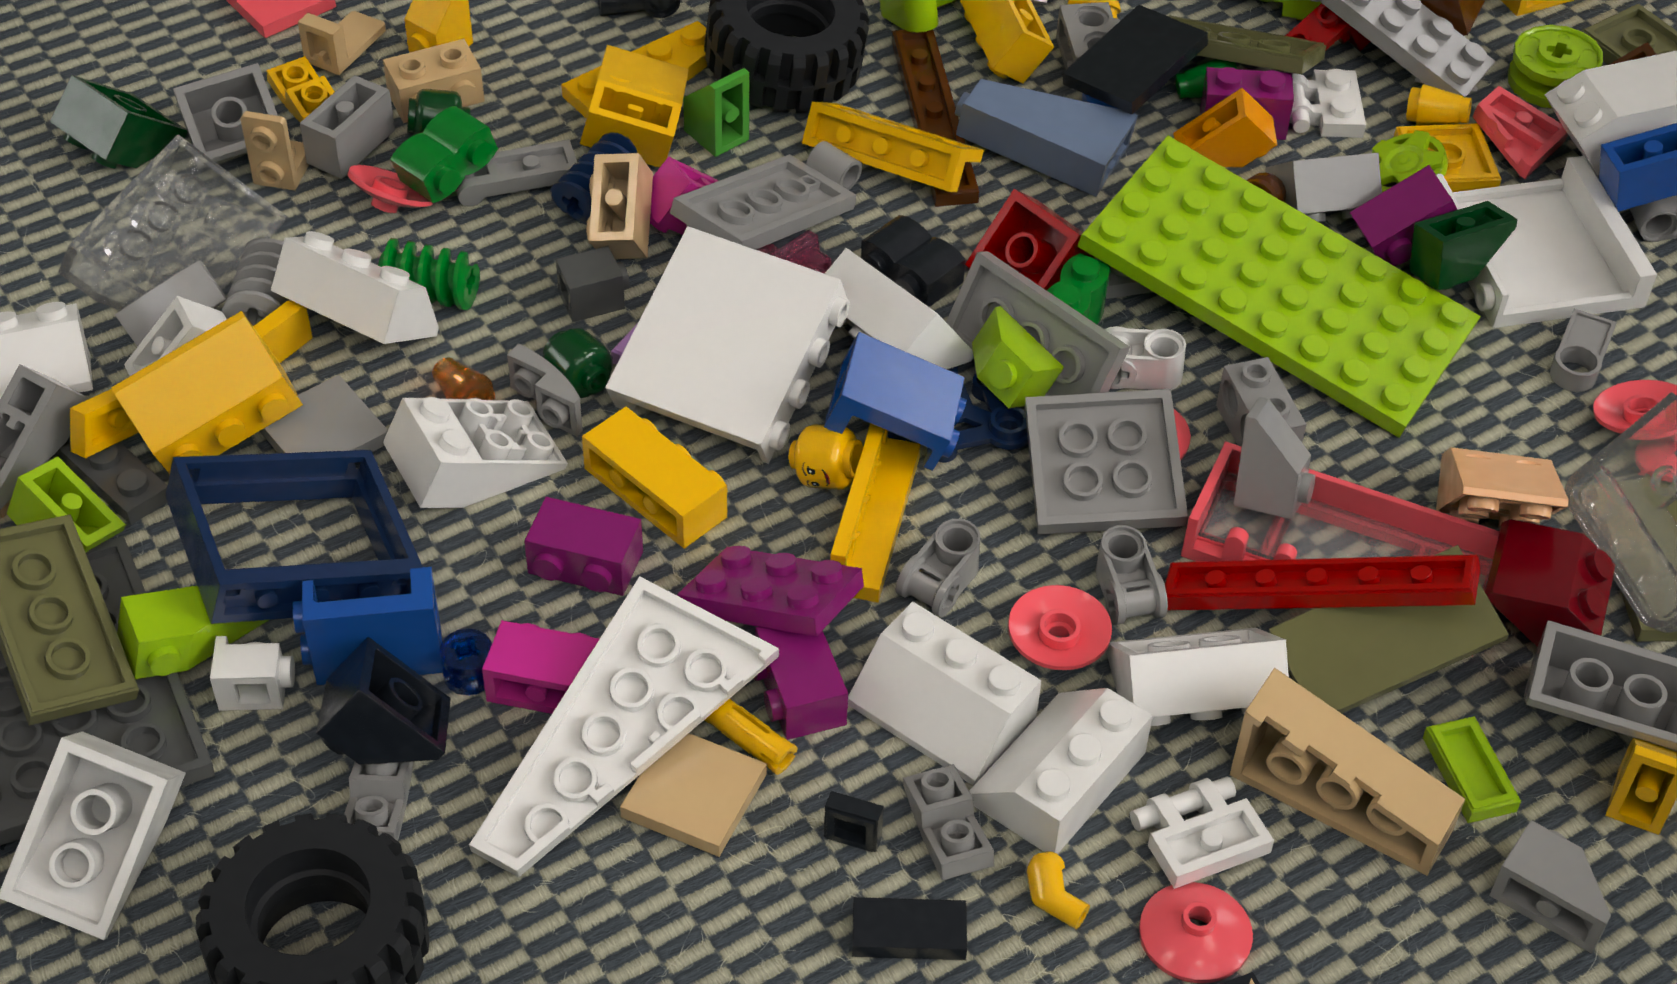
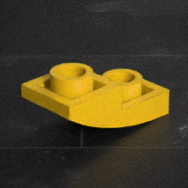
(299, 87)

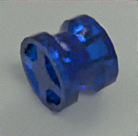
(464, 676)

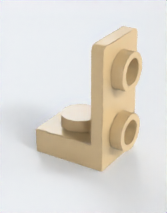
(337, 45)
(271, 153)

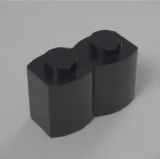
(914, 259)

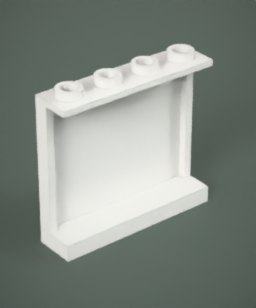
(1562, 255)
(730, 341)

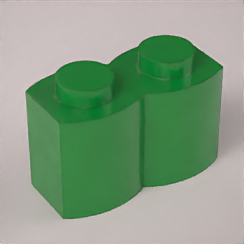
(444, 154)
(1083, 286)

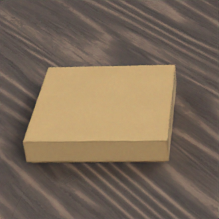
(695, 793)

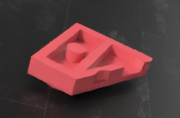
(1519, 130)

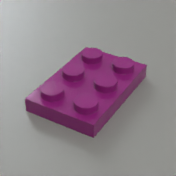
(774, 590)

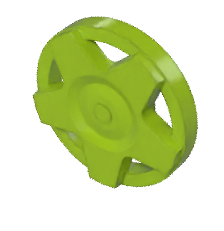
(1409, 154)

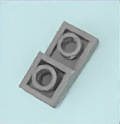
(191, 283)
(539, 379)
(379, 795)
(947, 822)

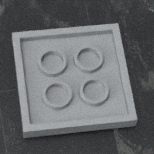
(1105, 461)

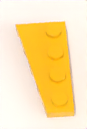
(679, 48)

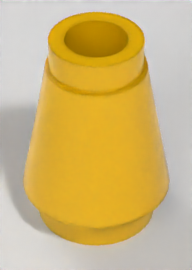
(1437, 106)

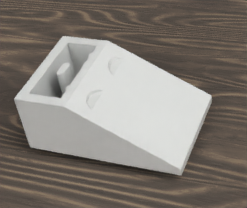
(469, 449)

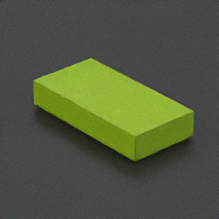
(1471, 769)

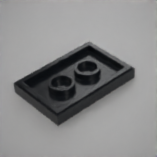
(1135, 59)

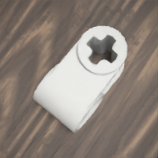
(1153, 358)

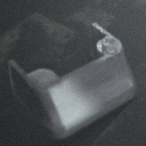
(1623, 510)

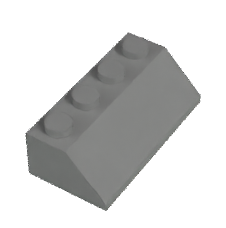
(1605, 684)

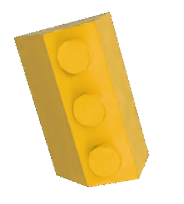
(208, 393)

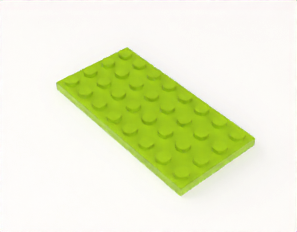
(1281, 284)

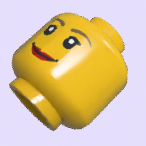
(825, 457)

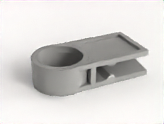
(1584, 344)

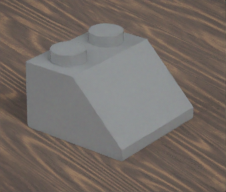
(214, 109)
(1330, 183)

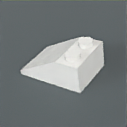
(1616, 102)
(90, 833)

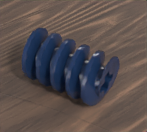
(573, 190)

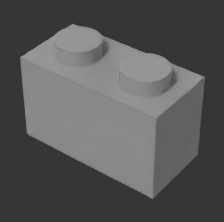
(347, 126)

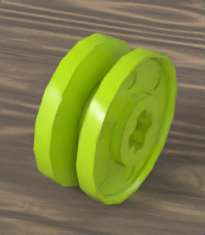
(1547, 58)

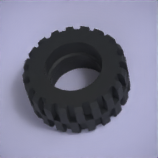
(783, 69)
(304, 866)

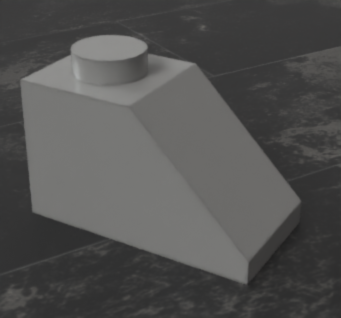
(1272, 464)
(1553, 886)

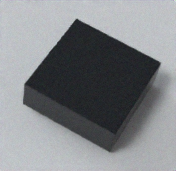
(853, 821)

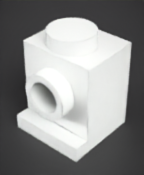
(250, 675)

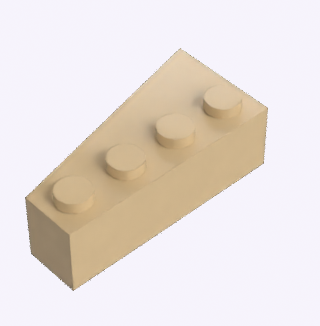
(1342, 775)

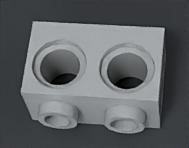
(1081, 28)
(1242, 387)

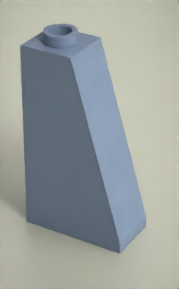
(1047, 132)

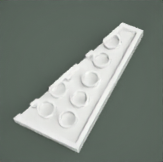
(634, 699)

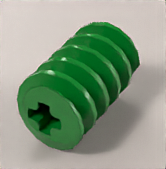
(443, 279)

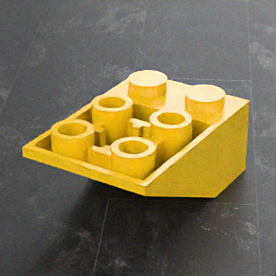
(636, 100)

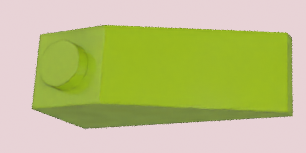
(171, 631)

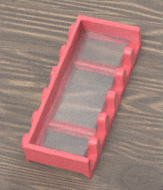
(1336, 523)

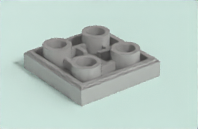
(328, 421)

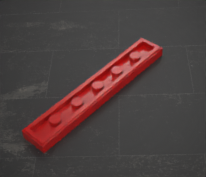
(1324, 583)

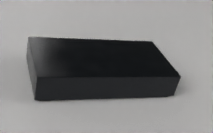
(909, 928)

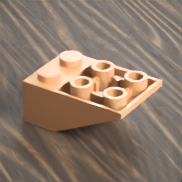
(1498, 487)

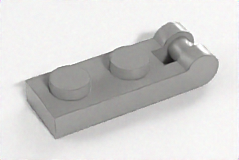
(518, 171)

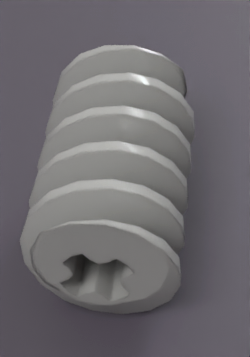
(254, 280)

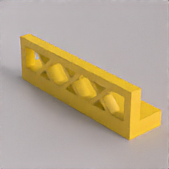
(890, 145)
(876, 508)

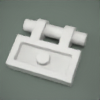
(1336, 106)
(1205, 843)

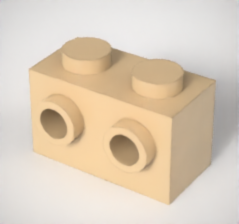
(437, 67)
(620, 205)

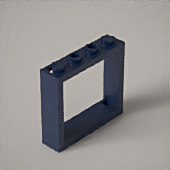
(270, 591)

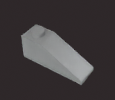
(32, 424)

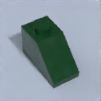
(1458, 244)

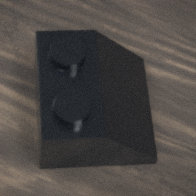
(382, 710)

